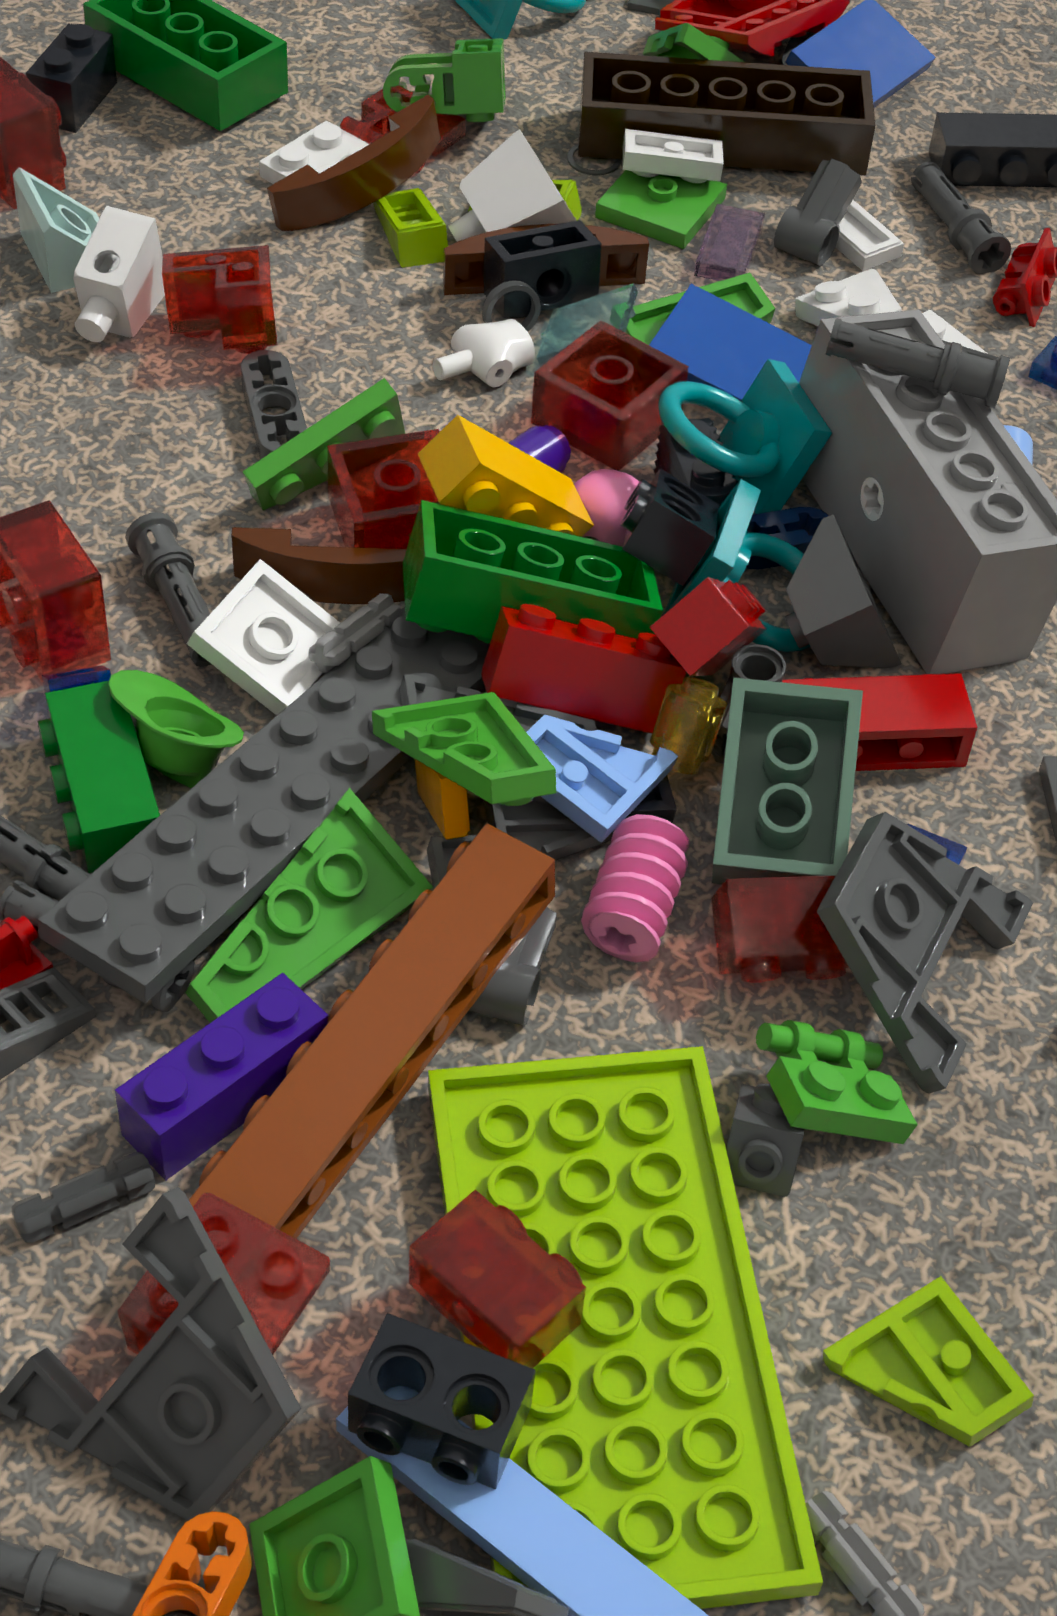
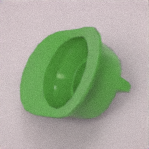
(173, 726)

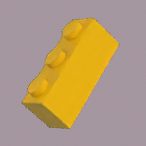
(496, 479)

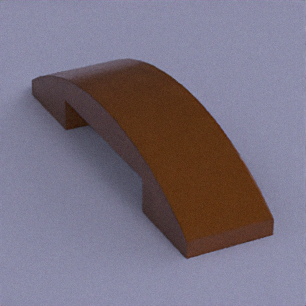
(362, 178)
(622, 259)
(321, 572)

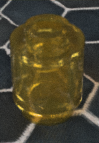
(689, 723)

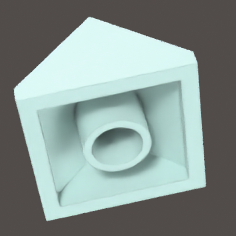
(52, 228)

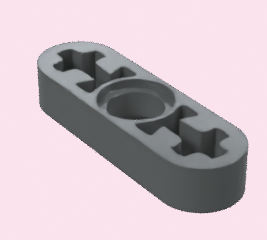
(279, 394)

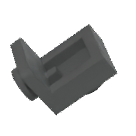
(762, 1143)

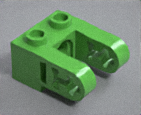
(463, 83)

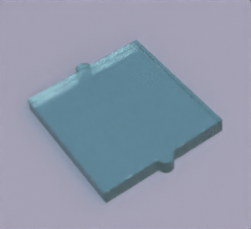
(576, 318)

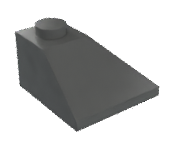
(836, 605)

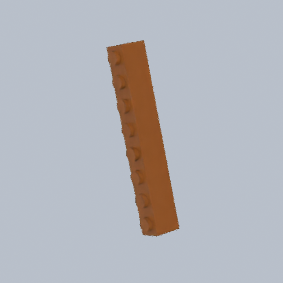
(382, 1033)

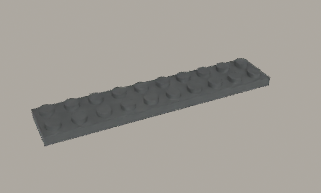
(249, 817)

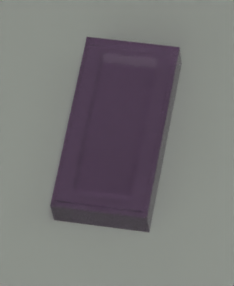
(729, 243)

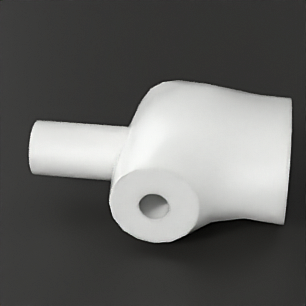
(488, 351)

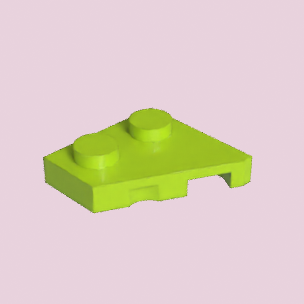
(933, 1365)

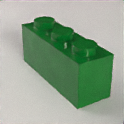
(97, 771)

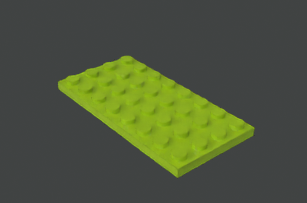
(667, 1393)

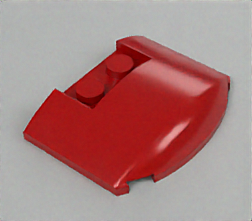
(752, 24)

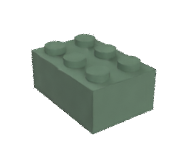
(786, 780)

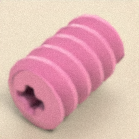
(636, 888)

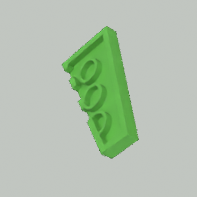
(316, 912)

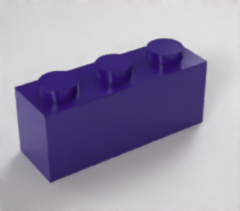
(216, 1076)

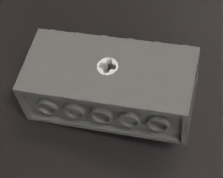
(933, 505)

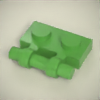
(836, 1093)

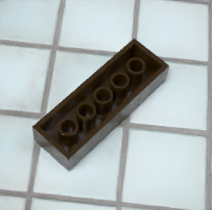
(758, 110)

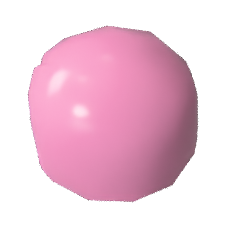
(604, 497)

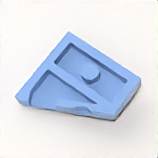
(595, 775)

